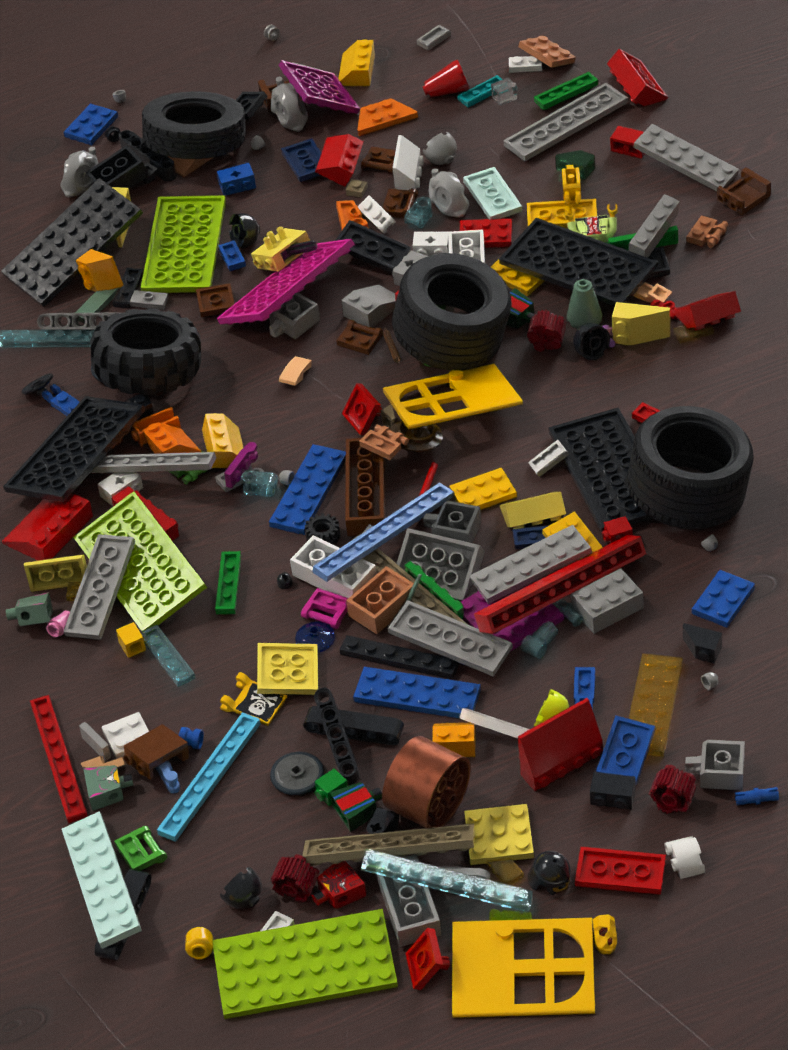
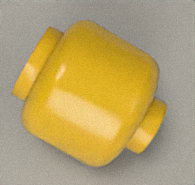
(199, 943)

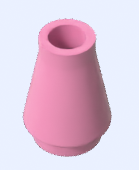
(56, 625)

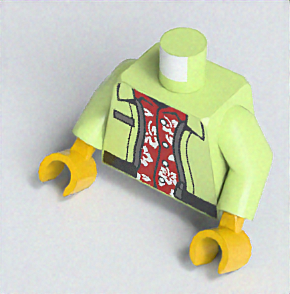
(595, 227)

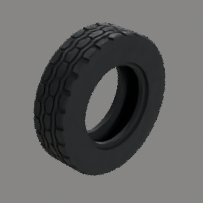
(193, 125)

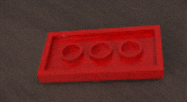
(620, 870)

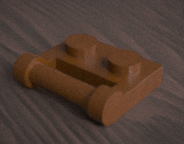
(379, 159)
(395, 199)
(357, 341)

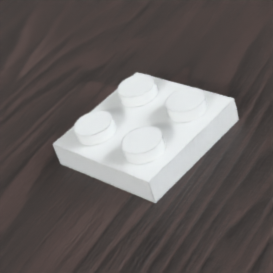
(124, 731)

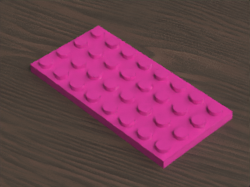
(282, 285)

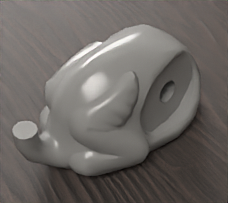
(288, 106)
(75, 179)
(448, 193)

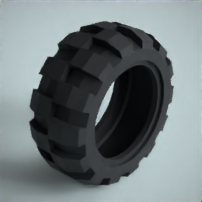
(145, 351)

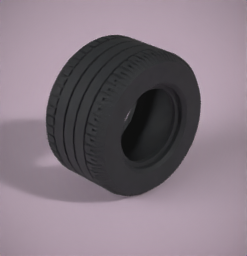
(444, 337)
(694, 440)

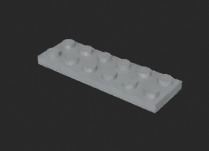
(685, 158)
(530, 564)
(99, 586)
(450, 638)

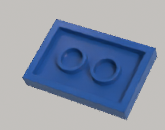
(90, 124)
(723, 598)
(626, 747)

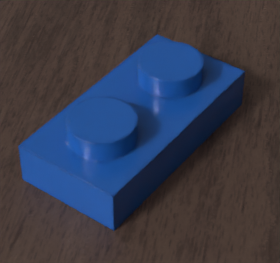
(232, 255)

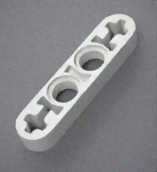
(492, 723)

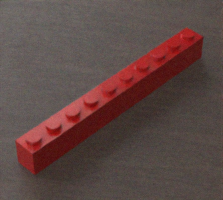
(559, 584)

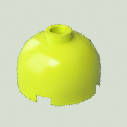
(552, 706)

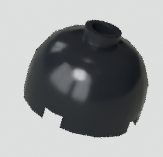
(244, 229)
(591, 341)
(243, 890)

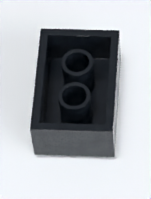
(119, 170)

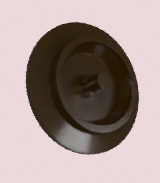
(420, 438)

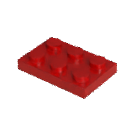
(496, 231)

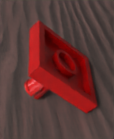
(361, 409)
(425, 959)

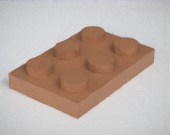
(547, 51)

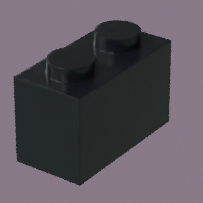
(612, 790)

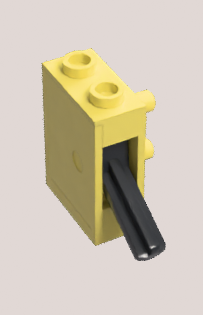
(282, 248)

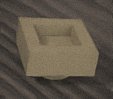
(356, 188)

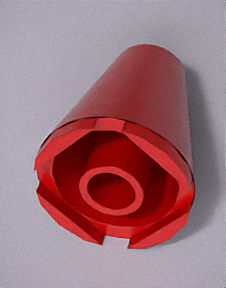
(446, 81)

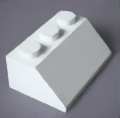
(407, 165)

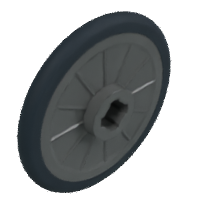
(296, 773)

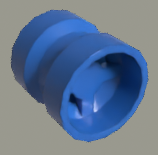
(193, 737)

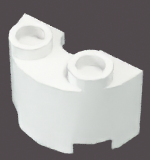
(686, 857)

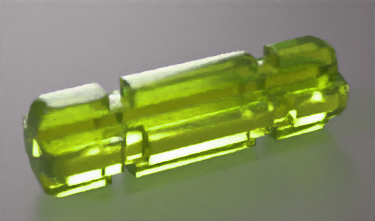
(495, 915)

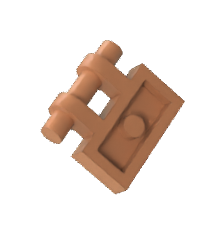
(702, 232)
(383, 441)

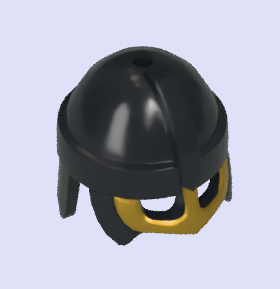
(550, 871)

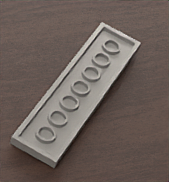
(565, 121)

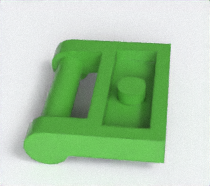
(134, 852)

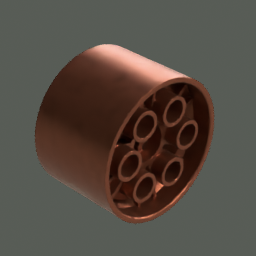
(426, 782)

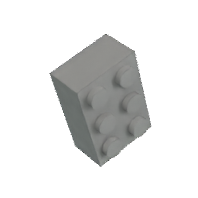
(607, 600)

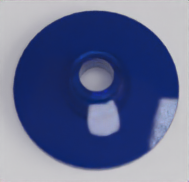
(316, 633)

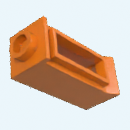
(165, 416)

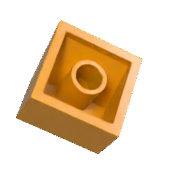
(98, 271)
(456, 737)

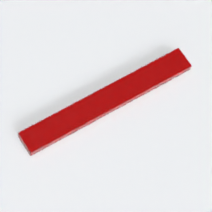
(58, 759)

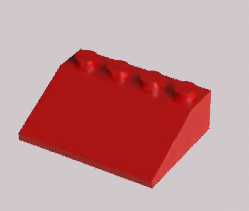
(49, 527)
(559, 745)

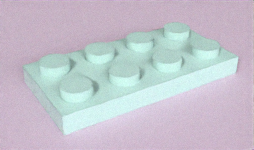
(492, 194)

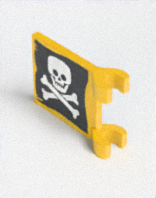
(249, 702)

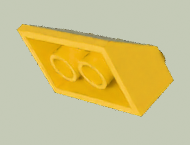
(357, 64)
(221, 438)

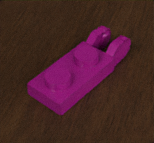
(241, 464)

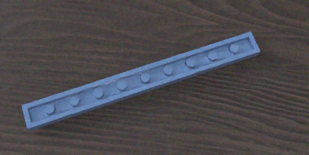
(382, 532)

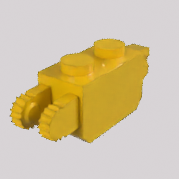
(571, 185)

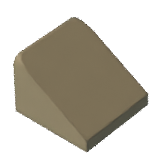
(388, 417)

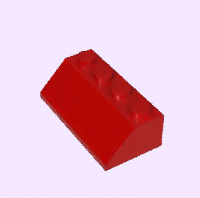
(635, 79)

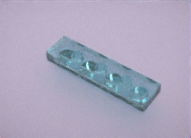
(168, 656)

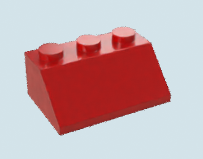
(339, 158)
(708, 310)

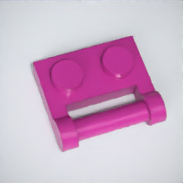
(326, 602)

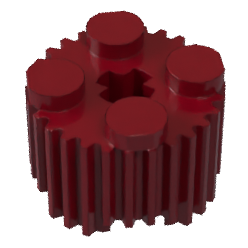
(546, 331)
(673, 789)
(294, 878)

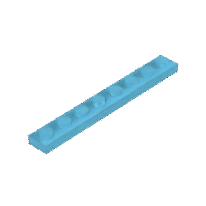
(208, 777)

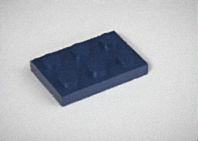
(302, 159)

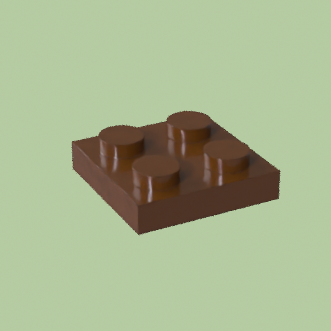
(214, 299)

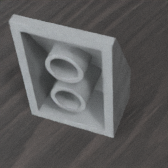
(368, 305)

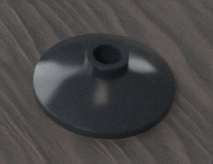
(38, 385)

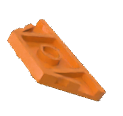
(383, 115)

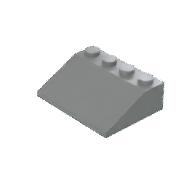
(443, 559)

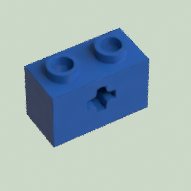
(236, 179)

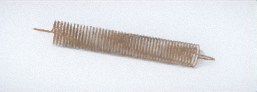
(389, 336)

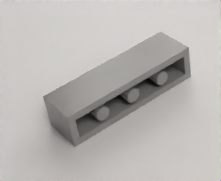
(655, 226)

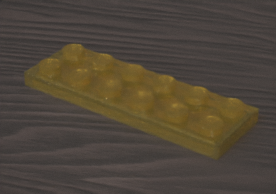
(656, 696)

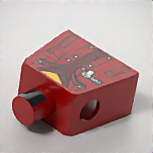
(339, 886)

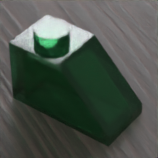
(580, 159)

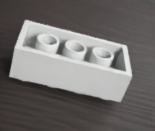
(467, 243)
(343, 584)

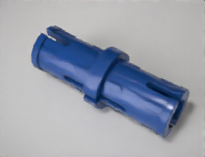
(756, 796)

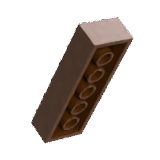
(363, 488)

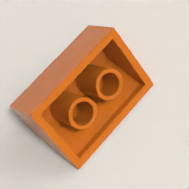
(168, 439)

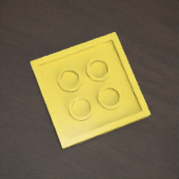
(287, 668)
(500, 833)

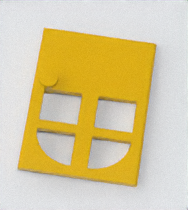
(479, 388)
(486, 968)

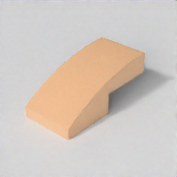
(649, 293)
(294, 370)
(99, 761)

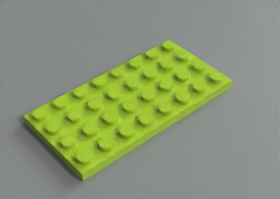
(183, 244)
(157, 573)
(304, 963)

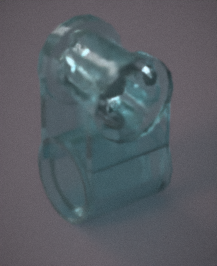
(419, 212)
(260, 484)

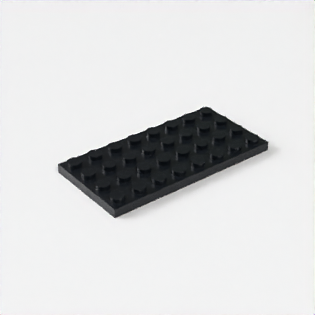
(86, 224)
(568, 256)
(74, 449)
(600, 463)

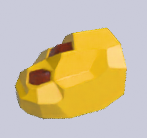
(605, 934)

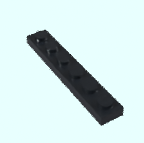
(399, 657)

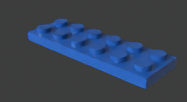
(308, 489)
(415, 692)

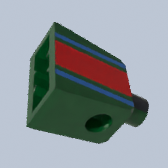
(521, 309)
(355, 804)

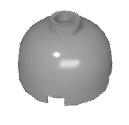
(441, 149)

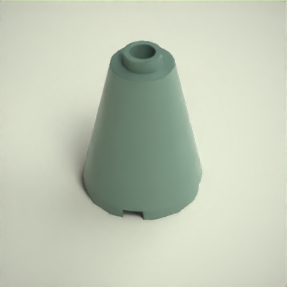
(583, 305)

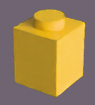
(131, 639)

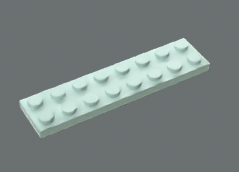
(101, 880)

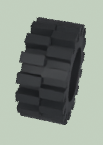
(323, 522)

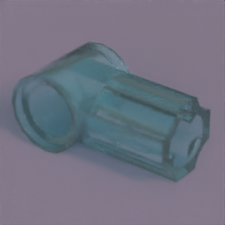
(537, 643)

